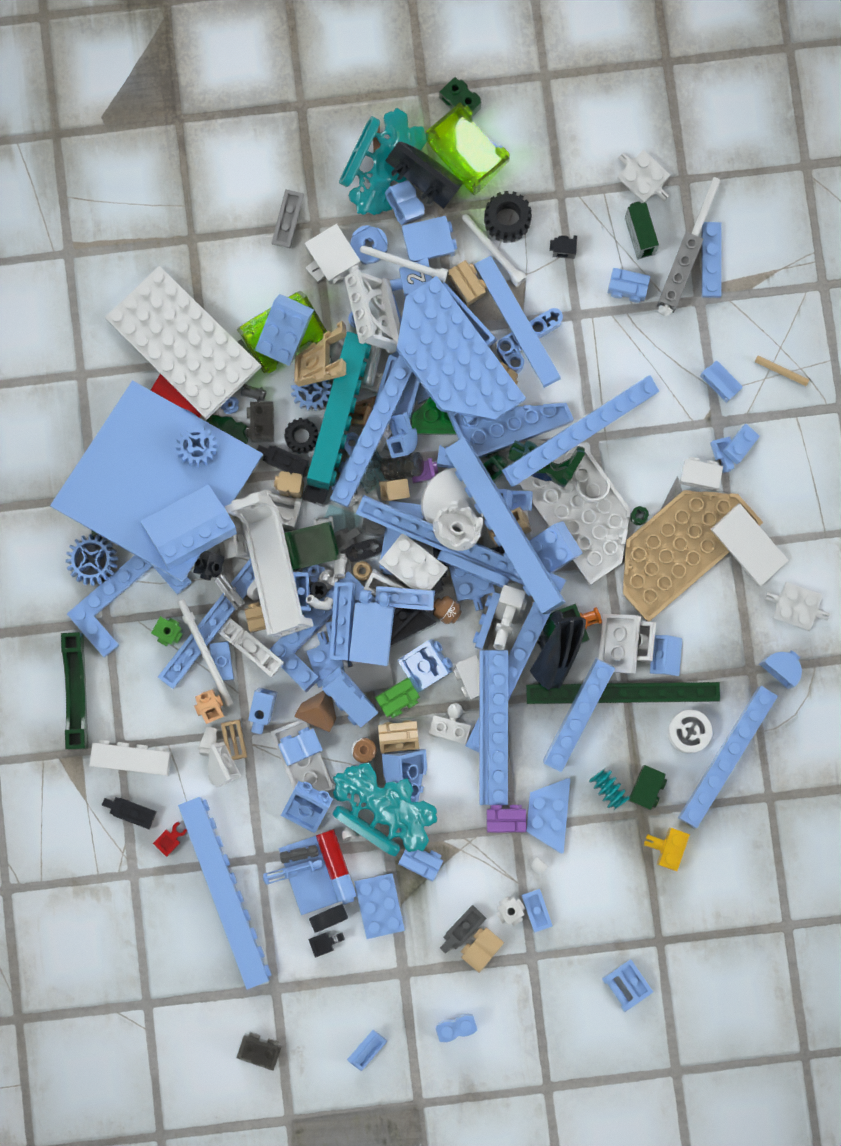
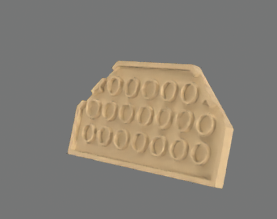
(675, 549)

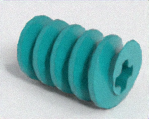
(609, 789)

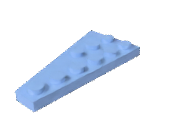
(517, 424)

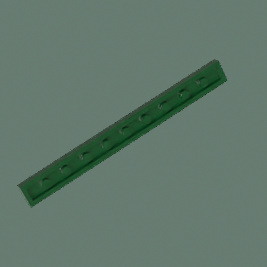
(629, 693)

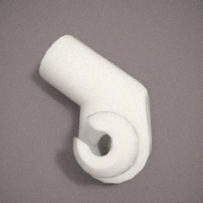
(317, 604)

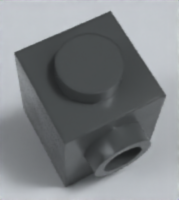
(373, 528)

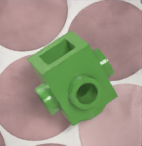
(163, 626)

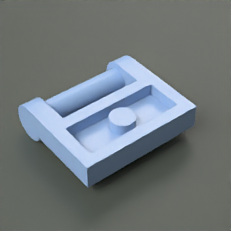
(632, 980)

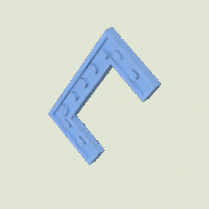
(84, 613)
(288, 645)

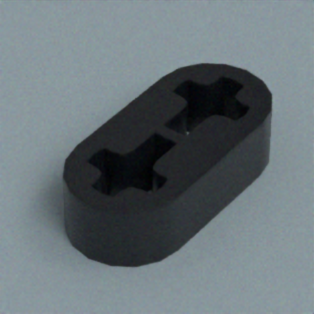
(365, 554)

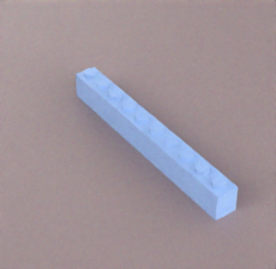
(505, 526)
(224, 893)

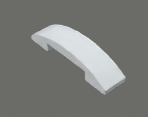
(251, 647)

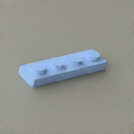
(711, 260)
(342, 621)

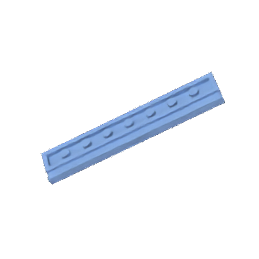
(493, 727)

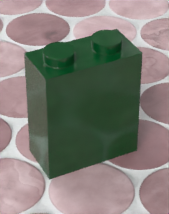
(641, 230)

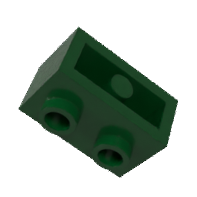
(456, 92)

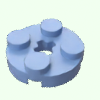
(371, 234)

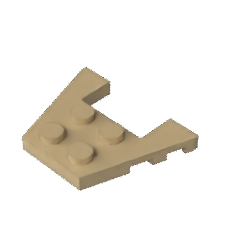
(314, 361)

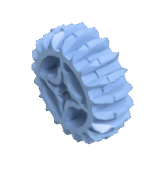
(84, 565)

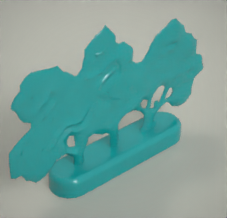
(396, 126)
(390, 807)

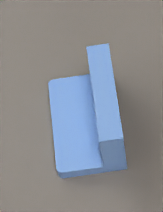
(721, 381)
(666, 655)

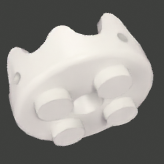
(463, 519)

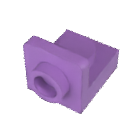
(429, 472)

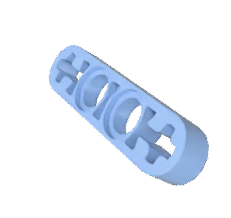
(472, 569)

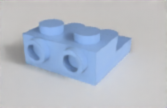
(426, 665)
(307, 806)

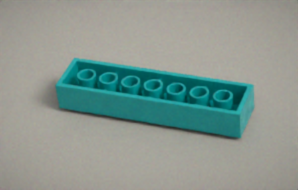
(336, 416)

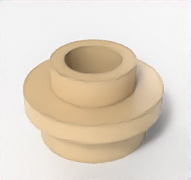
(358, 566)

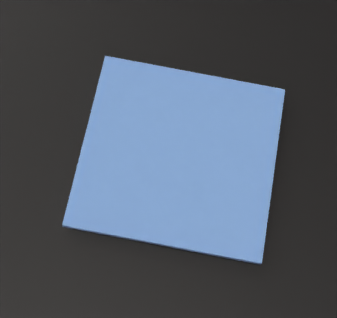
(137, 472)

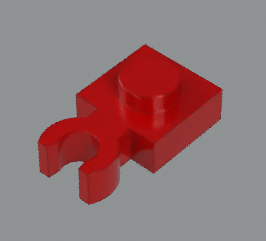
(168, 841)

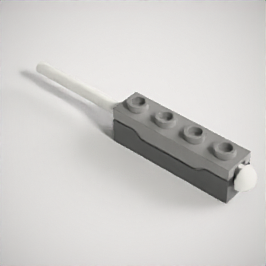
(685, 259)

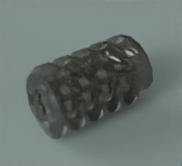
(402, 467)

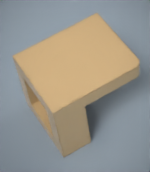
(394, 489)

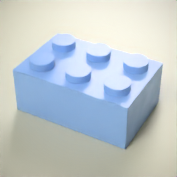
(284, 329)

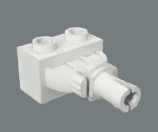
(509, 609)

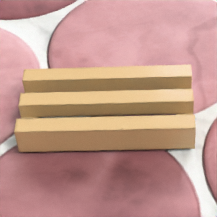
(241, 738)

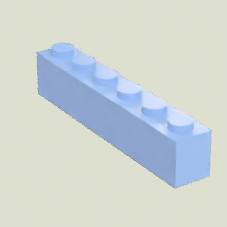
(578, 714)

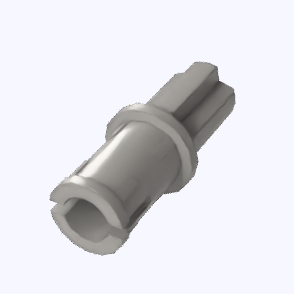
(229, 591)

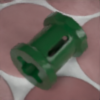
(637, 521)

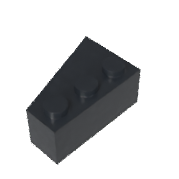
(409, 623)

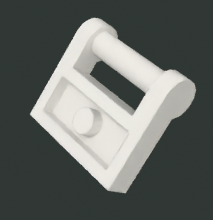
(287, 515)

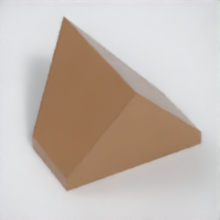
(362, 412)
(318, 711)

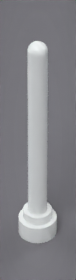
(440, 273)
(516, 276)

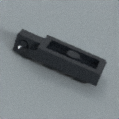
(283, 459)
(130, 812)

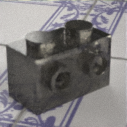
(261, 421)
(259, 1051)

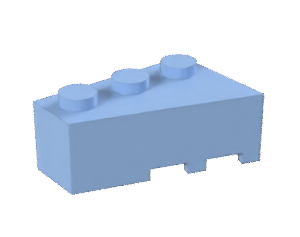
(349, 697)

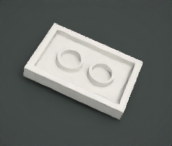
(412, 564)
(620, 642)

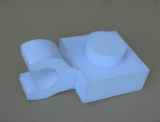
(718, 447)

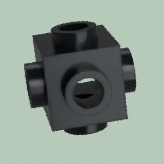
(208, 565)

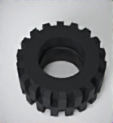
(507, 201)

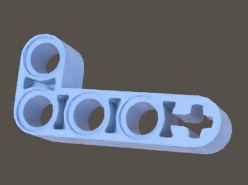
(514, 352)

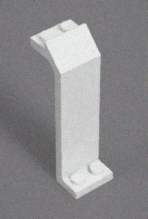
(270, 564)

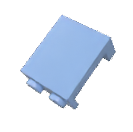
(429, 239)

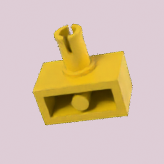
(670, 848)

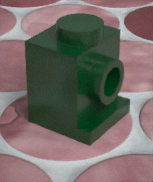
(500, 462)

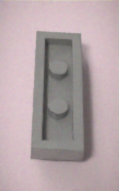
(287, 218)

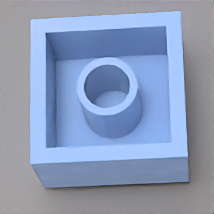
(555, 547)

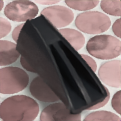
(424, 173)
(558, 650)

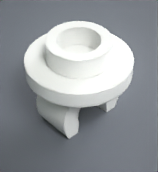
(327, 578)

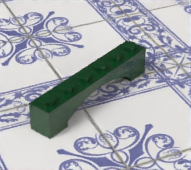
(75, 685)

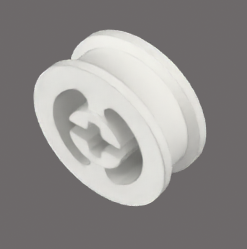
(676, 724)

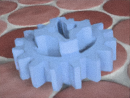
(319, 392)
(192, 452)

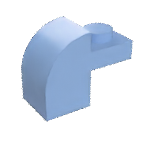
(404, 436)
(517, 499)

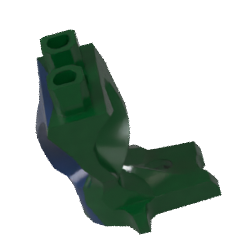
(554, 472)

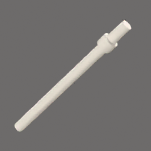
(189, 618)

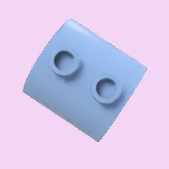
(783, 667)

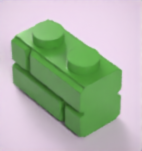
(397, 698)

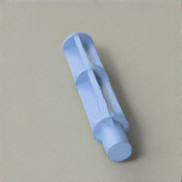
(292, 871)

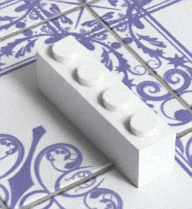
(130, 759)

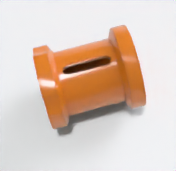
(592, 617)

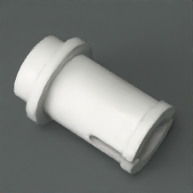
(339, 566)

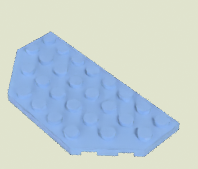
(453, 357)

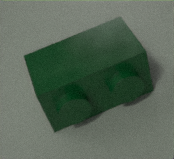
(648, 787)

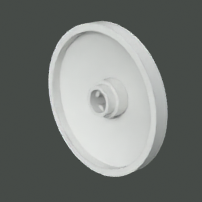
(441, 491)

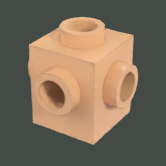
(209, 706)

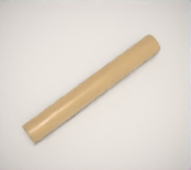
(781, 370)

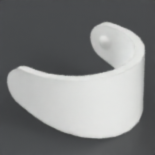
(591, 500)

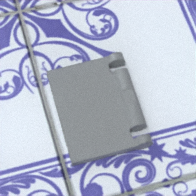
(369, 676)

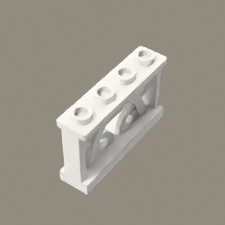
(360, 291)

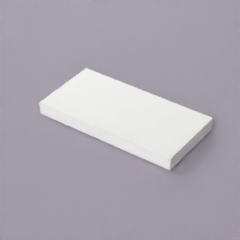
(749, 544)
(307, 770)

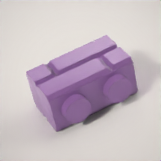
(506, 820)

